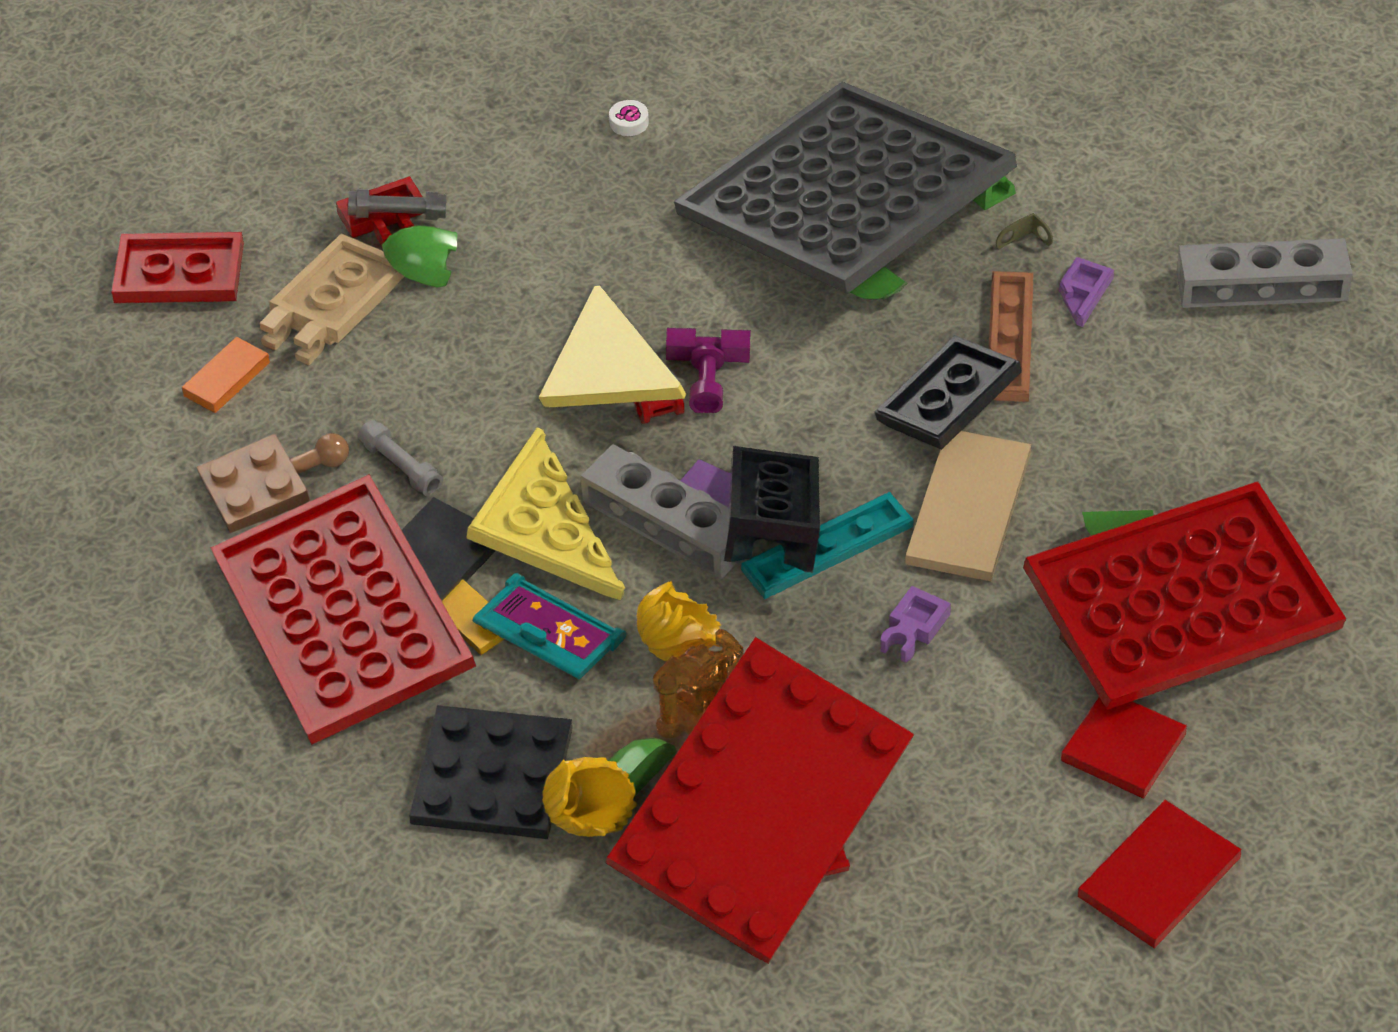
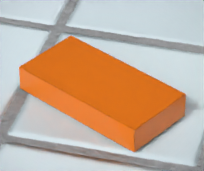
(225, 374)

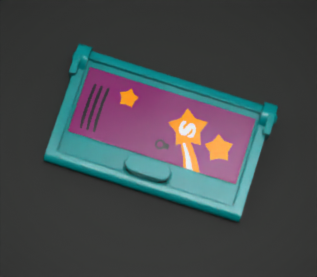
(568, 635)

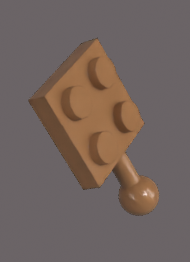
(262, 479)

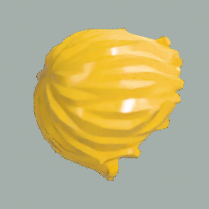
(674, 622)
(589, 796)

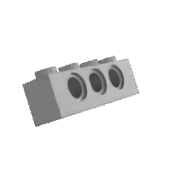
(1263, 273)
(659, 508)

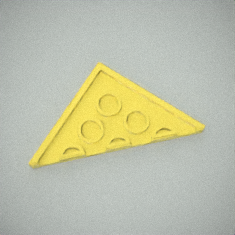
(607, 362)
(543, 523)

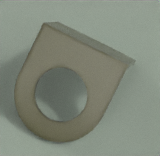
(1023, 227)

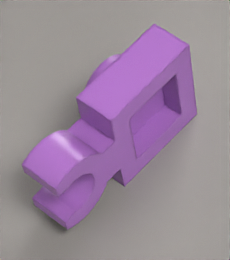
(913, 619)

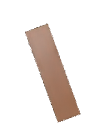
(1012, 327)

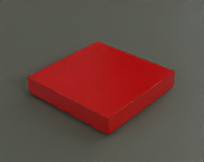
(1124, 745)

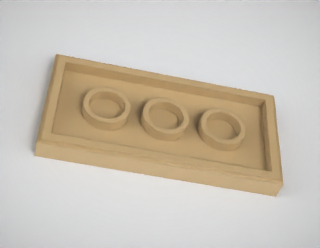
(968, 505)

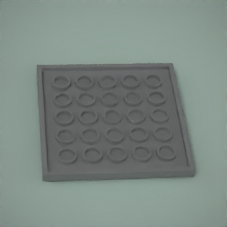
(845, 186)

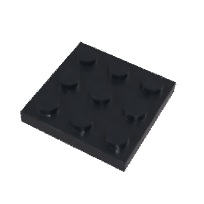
(489, 771)

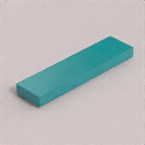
(837, 542)

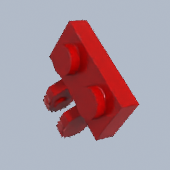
(380, 220)

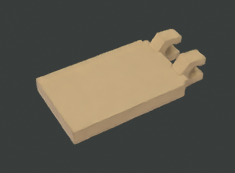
(329, 297)

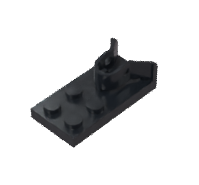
(774, 500)

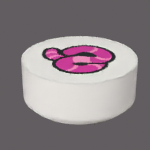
(628, 117)

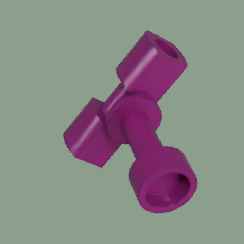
(707, 356)

